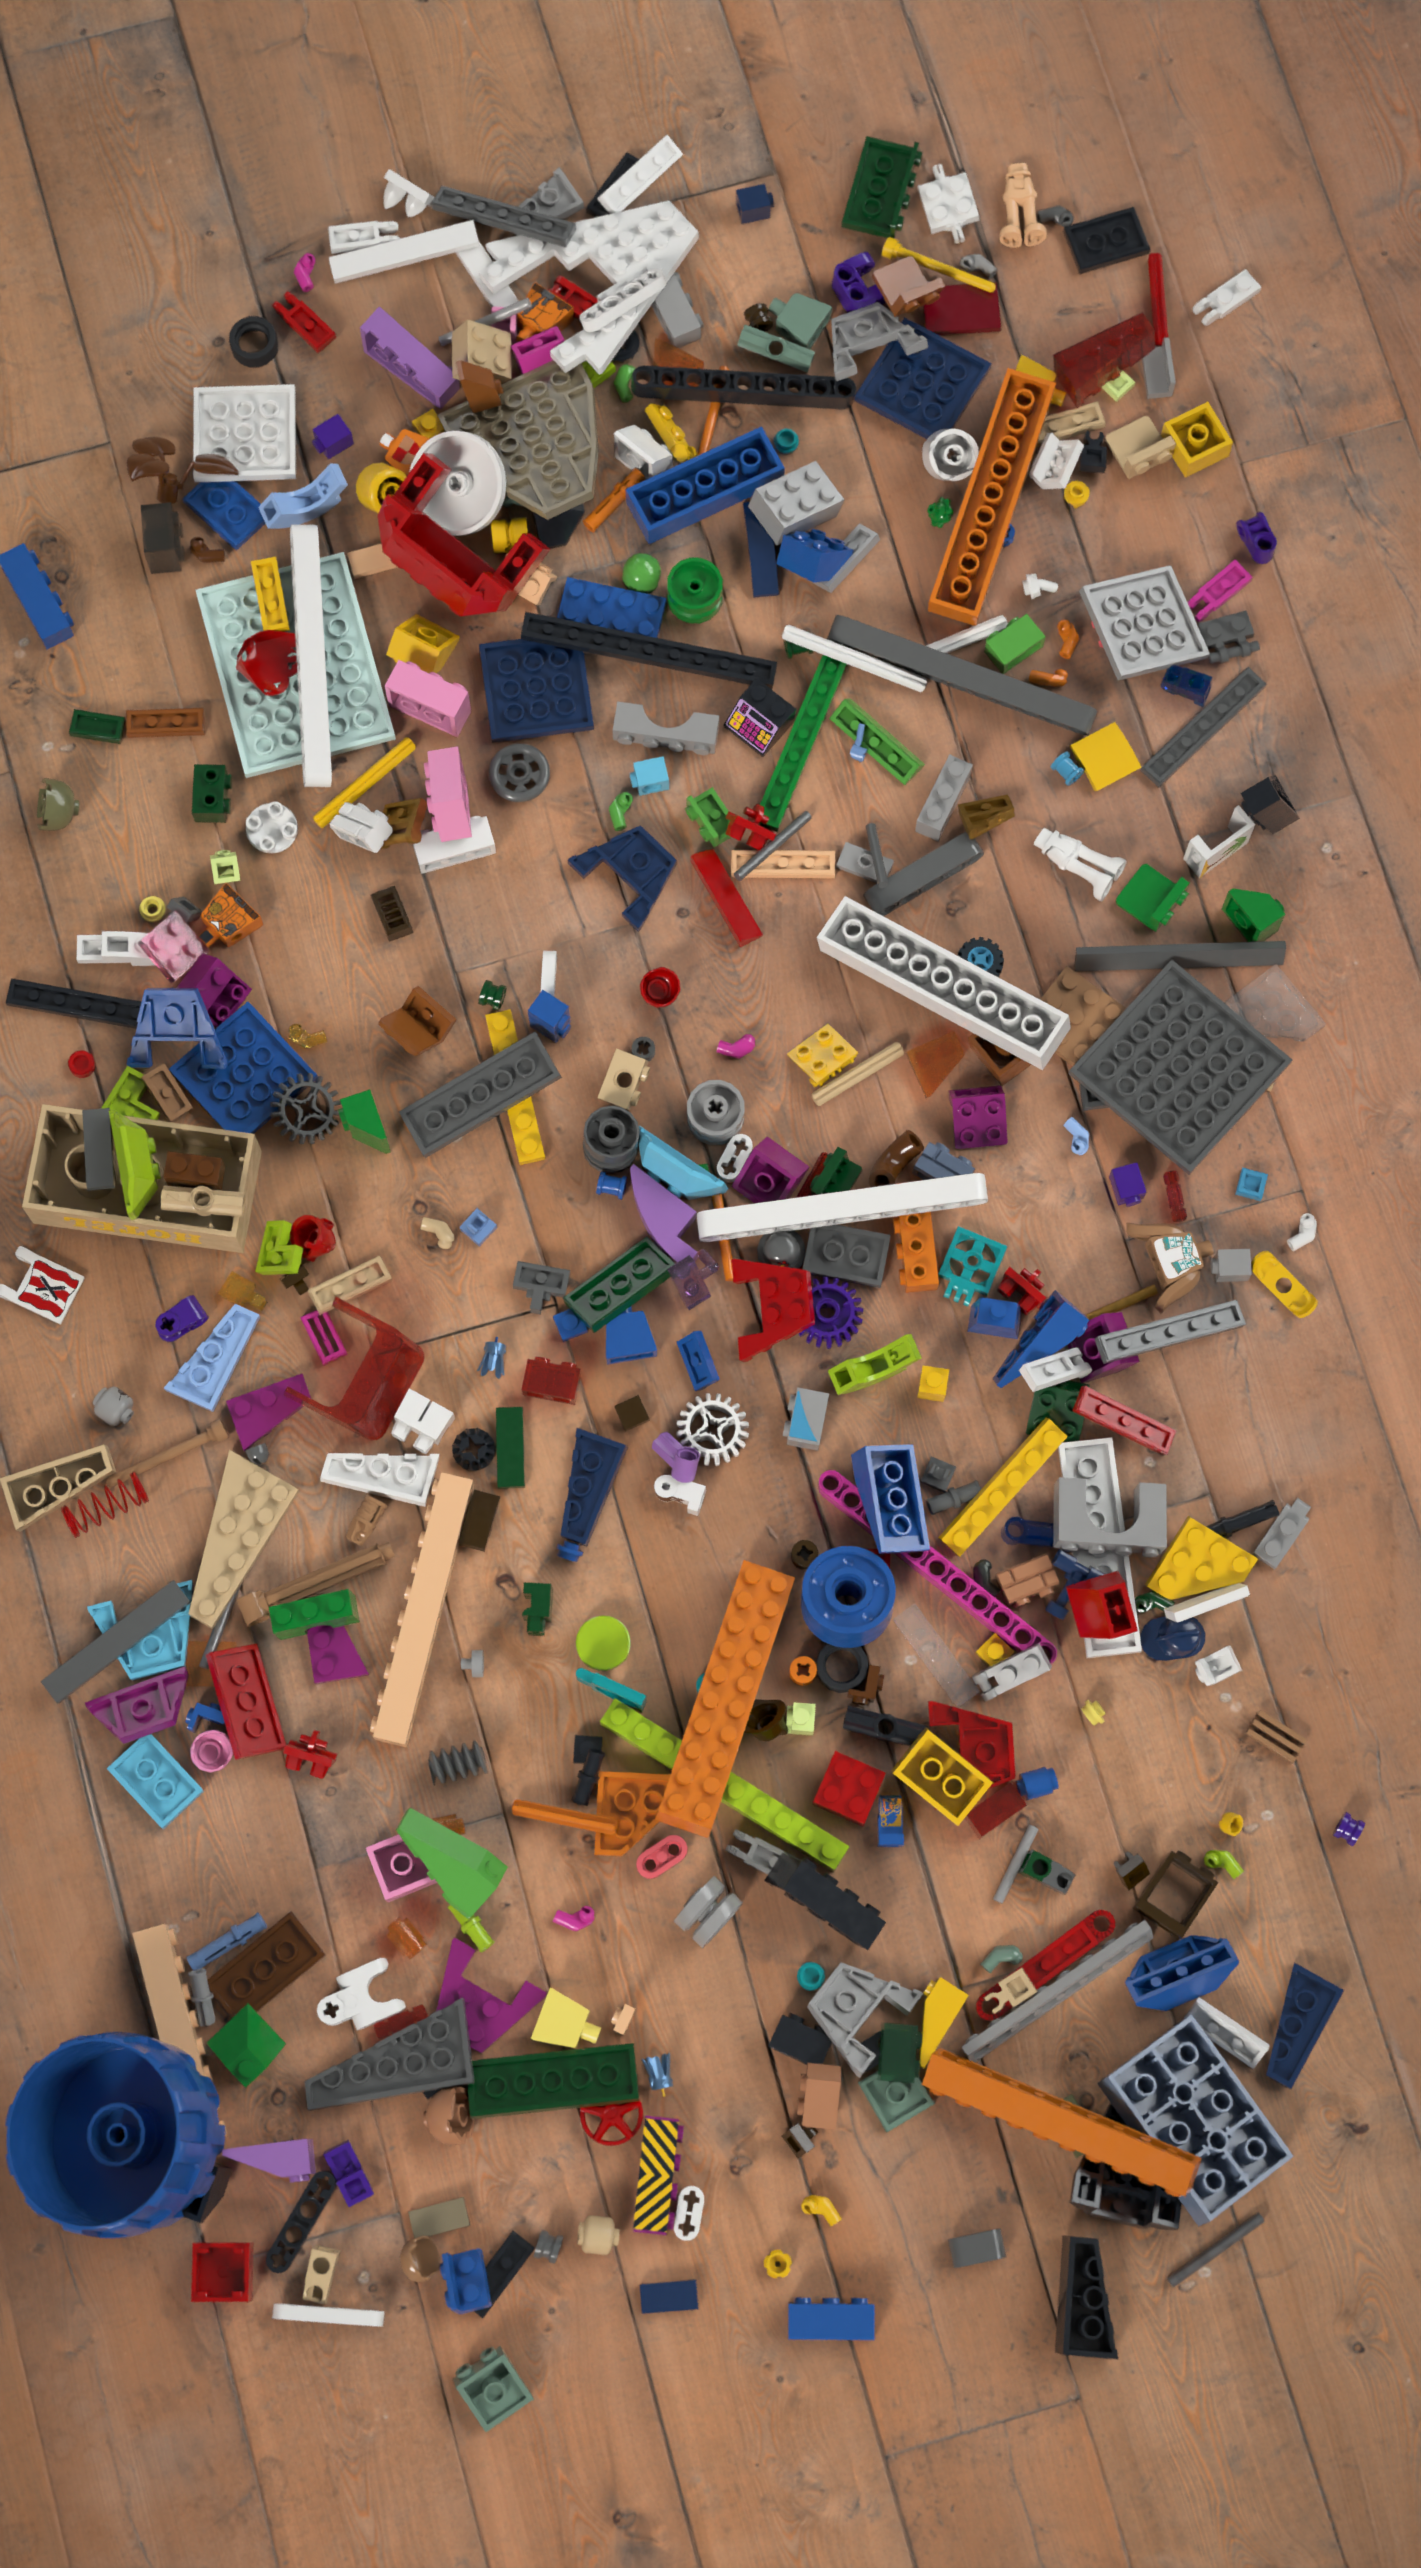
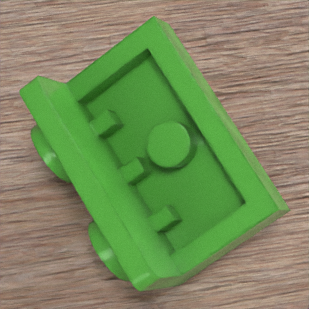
(710, 815)

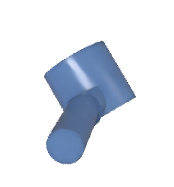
(858, 752)

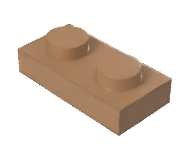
(166, 1092)

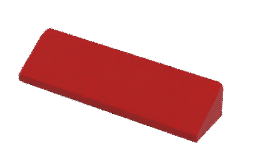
(726, 897)

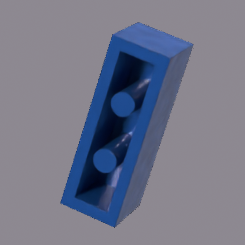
(831, 2319)

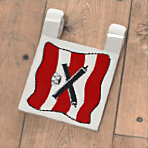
(46, 1288)

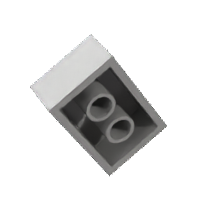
(796, 502)

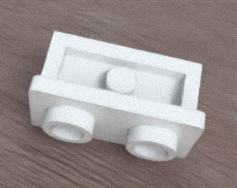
(1055, 462)

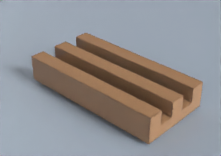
(1281, 1727)

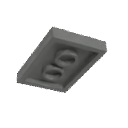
(847, 1254)

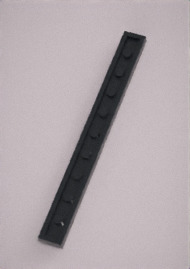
(647, 650)

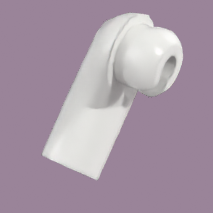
(1306, 1232)

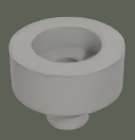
(475, 1663)

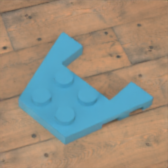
(159, 1651)

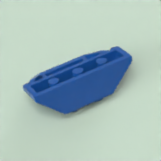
(1181, 1972)

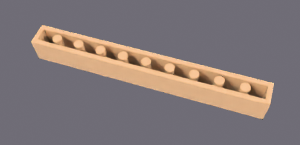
(423, 1610)

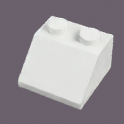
(639, 450)

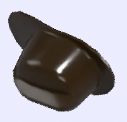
(767, 1720)

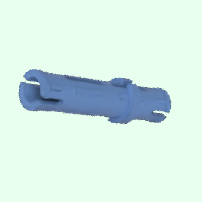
(226, 1942)

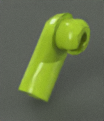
(1223, 1859)

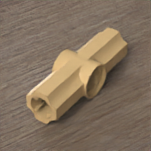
(185, 1200)

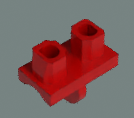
(739, 824)
(1031, 1296)
(298, 1752)

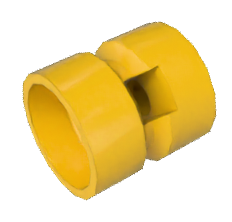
(507, 534)

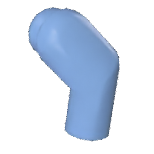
(1080, 1138)

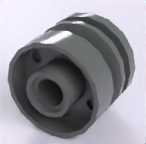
(610, 1139)

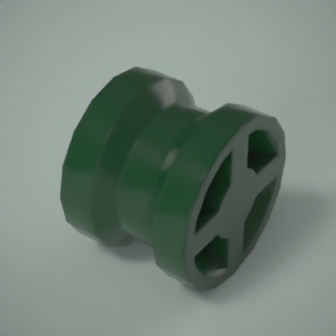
(492, 995)

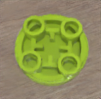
(603, 1643)

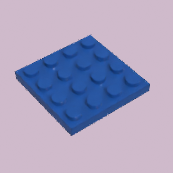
(257, 1064)

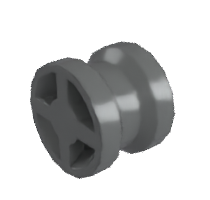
(548, 2246)

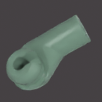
(1002, 1953)

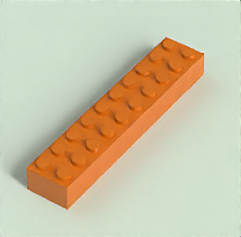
(991, 497)
(725, 1699)

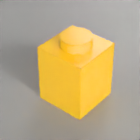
(933, 1383)

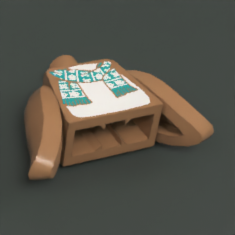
(1174, 1258)

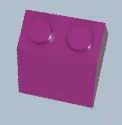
(770, 1173)
(1086, 1343)

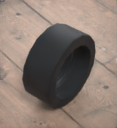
(249, 324)
(836, 1686)

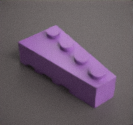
(407, 358)

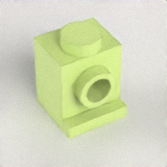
(224, 867)
(800, 1718)

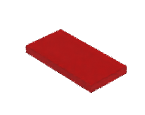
(246, 1701)

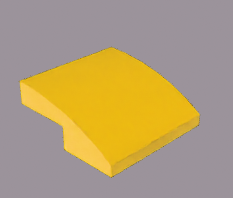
(1105, 756)

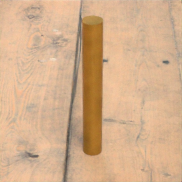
(1124, 1302)

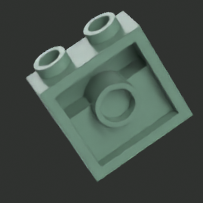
(492, 2387)

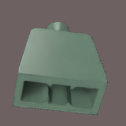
(801, 319)

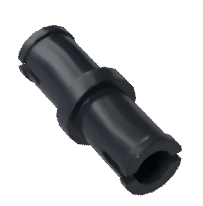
(588, 1777)

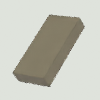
(439, 2218)

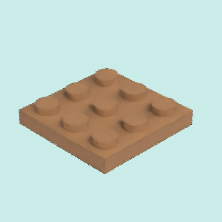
(1088, 1009)

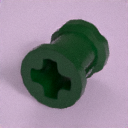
(794, 649)

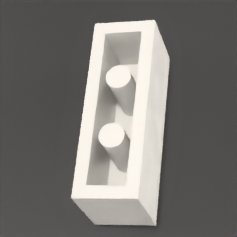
(434, 854)

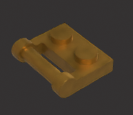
(403, 815)

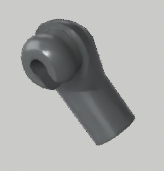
(1057, 214)

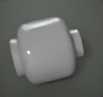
(113, 1406)

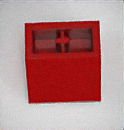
(1102, 1607)

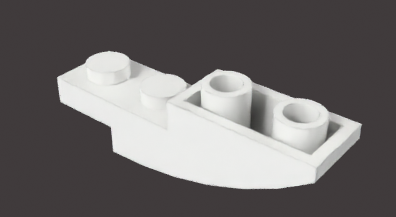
(112, 948)

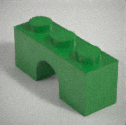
(330, 1609)

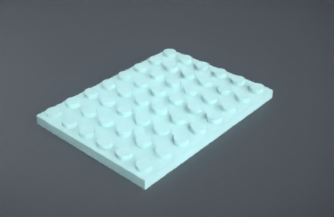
(270, 725)

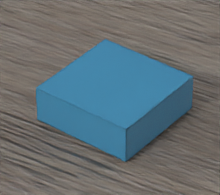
(1251, 1184)

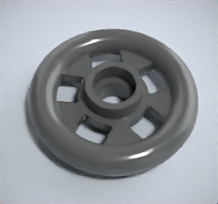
(521, 793)

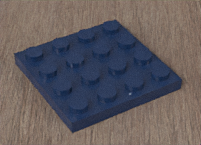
(923, 388)
(534, 690)

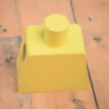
(564, 2022)

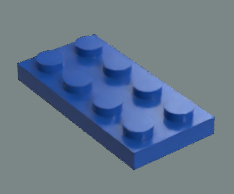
(612, 607)

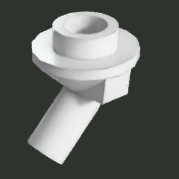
(1033, 585)

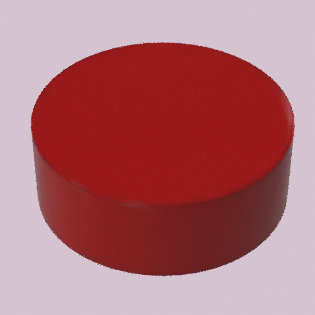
(81, 1064)

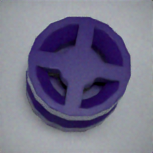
(1349, 1829)

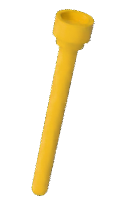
(894, 249)

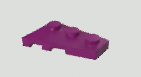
(264, 1409)
(333, 1655)

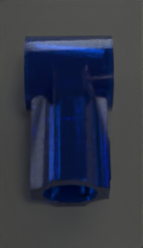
(1032, 1532)

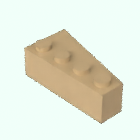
(51, 1485)

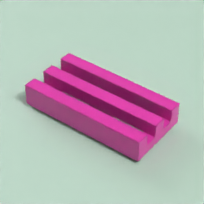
(333, 1355)

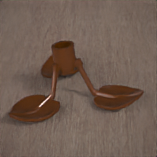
(145, 465)

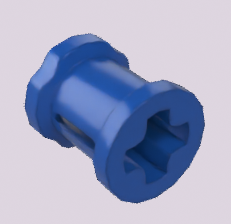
(611, 1185)

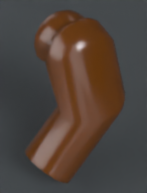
(203, 553)

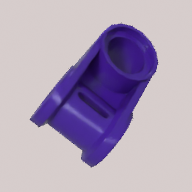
(1257, 533)
(183, 1317)

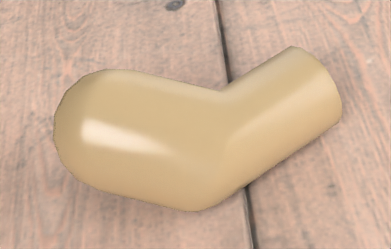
(441, 1230)

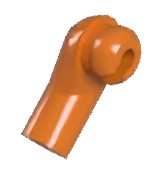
(1069, 636)
(1057, 679)

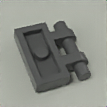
(1226, 631)

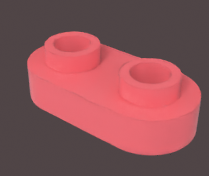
(661, 1856)

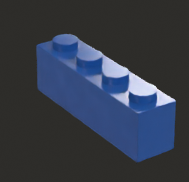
(35, 596)

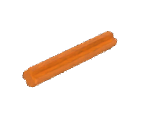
(565, 1817)

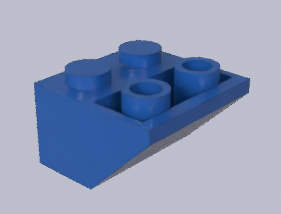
(813, 555)

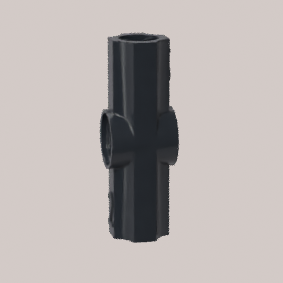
(866, 1723)

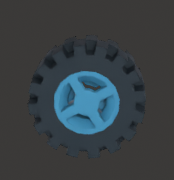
(983, 953)

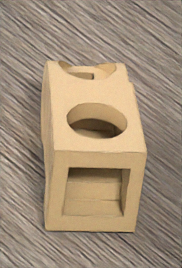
(320, 2274)

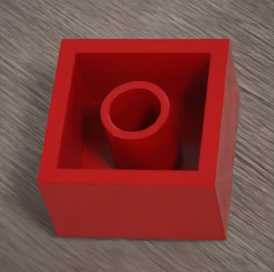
(849, 1788)

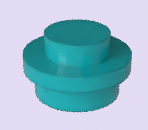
(786, 441)
(810, 1976)

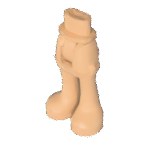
(1020, 193)

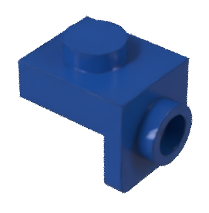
(212, 1713)

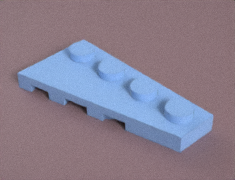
(213, 1363)

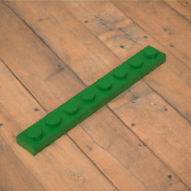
(801, 740)

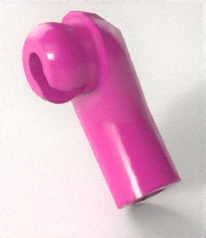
(303, 270)
(739, 1048)

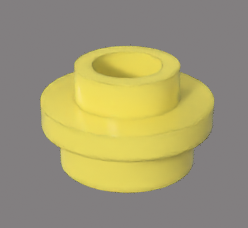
(149, 902)
(1093, 1712)

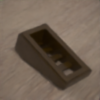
(397, 931)

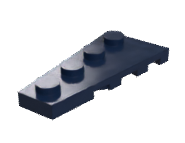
(591, 1479)
(1303, 2018)

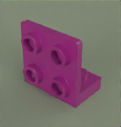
(979, 1117)

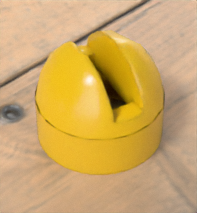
(1228, 1828)

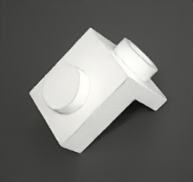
(1217, 1666)

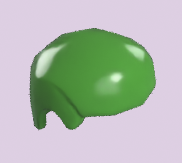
(641, 573)

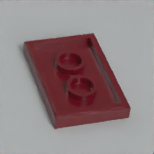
(963, 311)

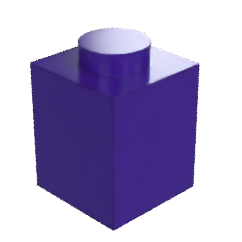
(332, 437)
(1127, 1184)

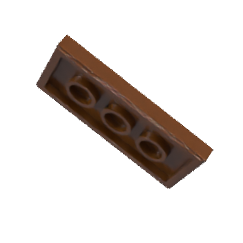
(266, 1967)

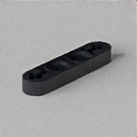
(304, 2223)

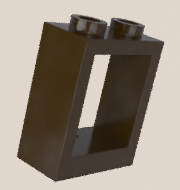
(1160, 1918)

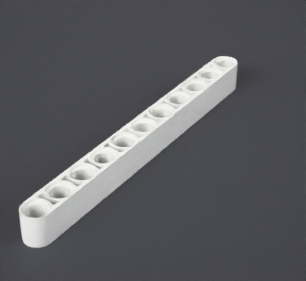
(310, 656)
(842, 1207)

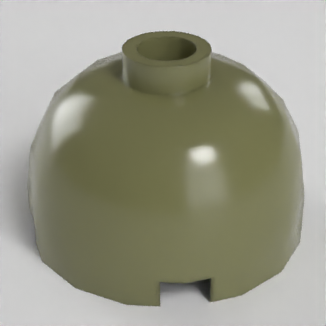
(56, 805)

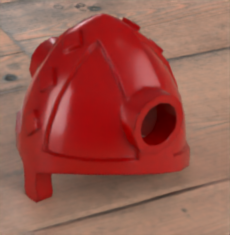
(313, 1235)

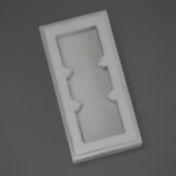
(860, 862)

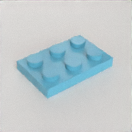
(155, 1780)

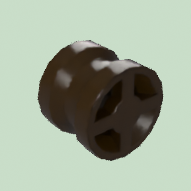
(758, 317)
(804, 1559)

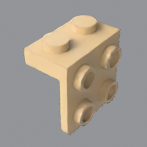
(1139, 447)

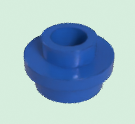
(569, 1551)

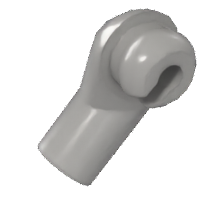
(977, 262)

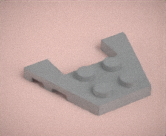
(865, 330)
(847, 2003)

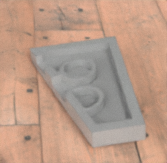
(554, 198)

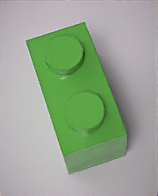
(1014, 643)

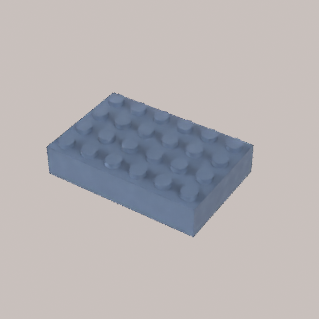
(1194, 2101)

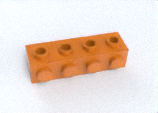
(916, 1252)

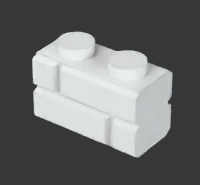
(361, 826)

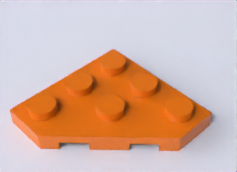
(633, 1802)

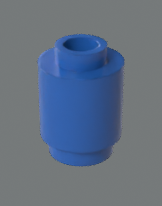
(1037, 1783)

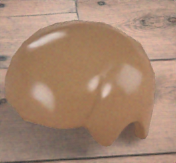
(420, 2259)

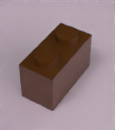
(194, 1171)

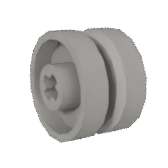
(705, 1122)
(705, 1909)

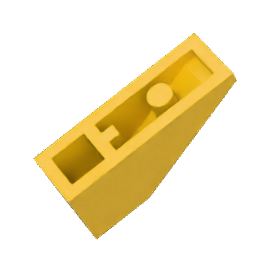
(939, 2011)

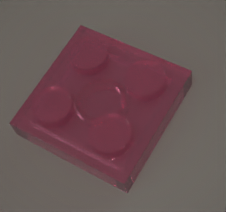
(173, 946)

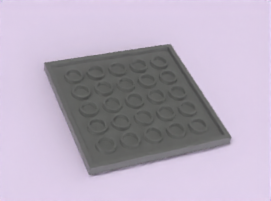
(1180, 1067)

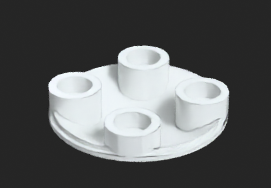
(271, 827)

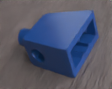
(995, 1318)
(629, 1338)

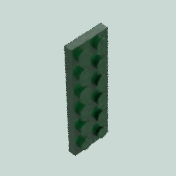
(553, 2081)

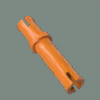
(612, 501)

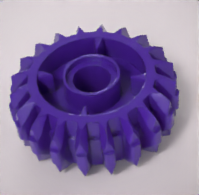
(844, 1318)

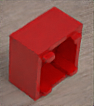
(222, 2272)

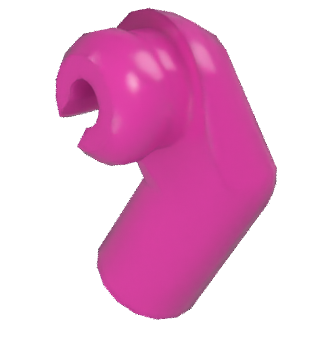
(577, 1920)

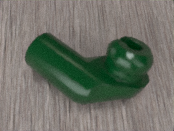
(1150, 1601)

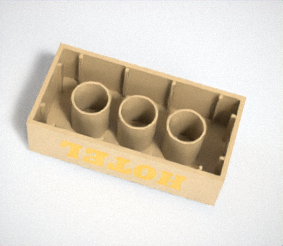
(59, 1194)

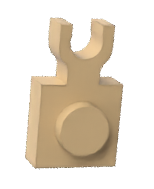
(1014, 1988)

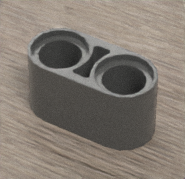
(977, 2248)

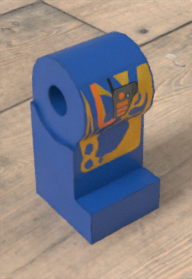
(890, 1821)

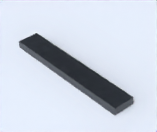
(73, 1003)

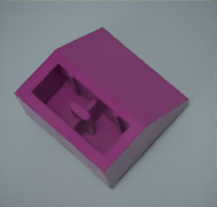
(218, 986)

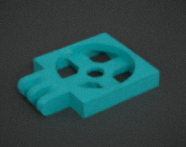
(963, 1284)
(612, 1689)

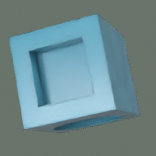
(650, 776)

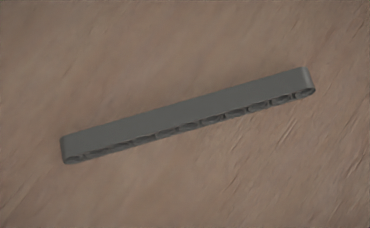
(963, 675)

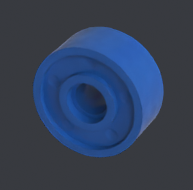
(851, 1573)

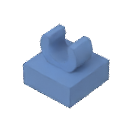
(478, 1227)

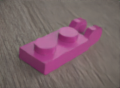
(1220, 589)

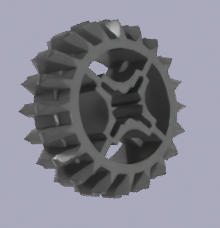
(311, 1097)

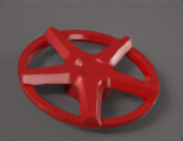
(612, 2116)

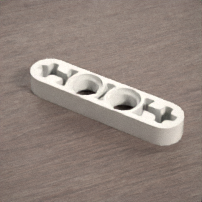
(623, 300)
(328, 2314)

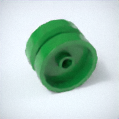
(694, 590)

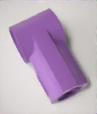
(681, 1459)

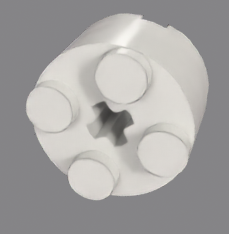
(938, 446)

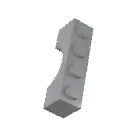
(695, 735)

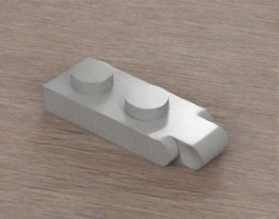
(1282, 1533)

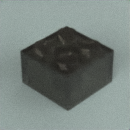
(162, 538)

